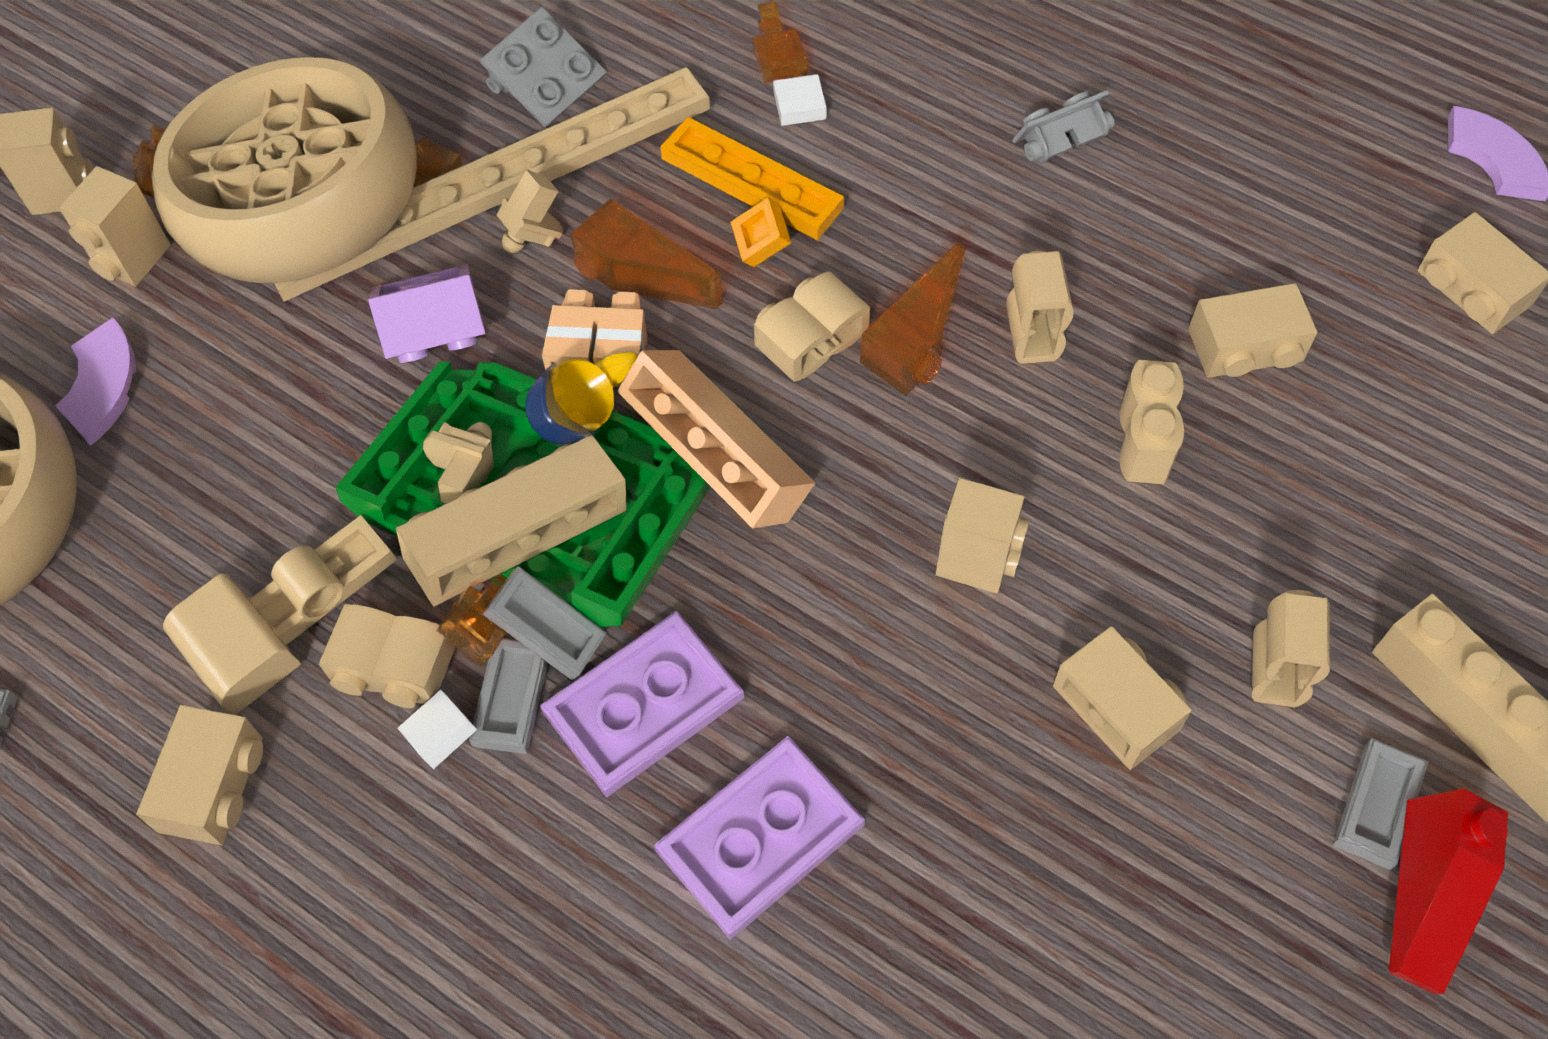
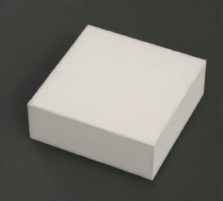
(799, 100)
(437, 729)

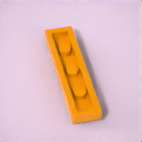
(752, 176)

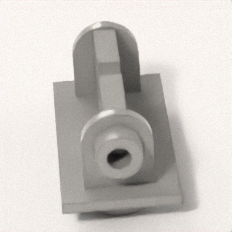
(1047, 131)

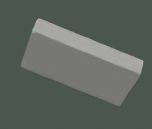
(544, 623)
(509, 698)
(1377, 803)

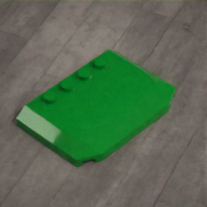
(594, 571)

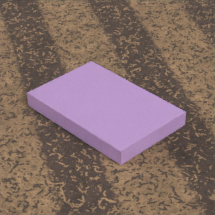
(642, 703)
(759, 836)

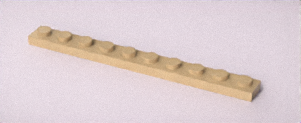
(549, 152)

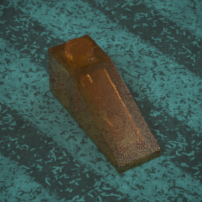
(640, 259)
(911, 333)

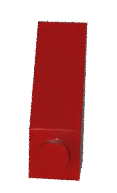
(1445, 880)

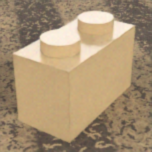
(41, 158)
(115, 226)
(1483, 272)
(1252, 331)
(981, 536)
(1122, 697)
(201, 775)

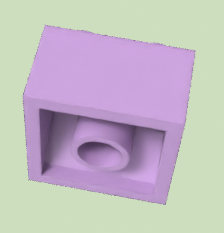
(427, 313)

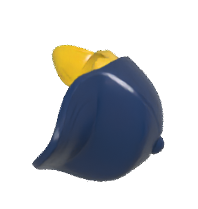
(575, 397)

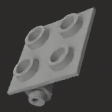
(541, 67)

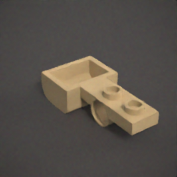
(242, 641)

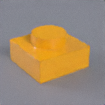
(760, 232)

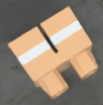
(594, 332)

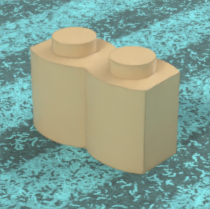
(1039, 307)
(811, 325)
(1151, 422)
(1291, 649)
(386, 655)

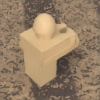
(527, 214)
(464, 456)

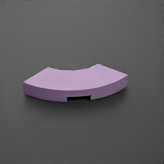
(1500, 151)
(102, 381)

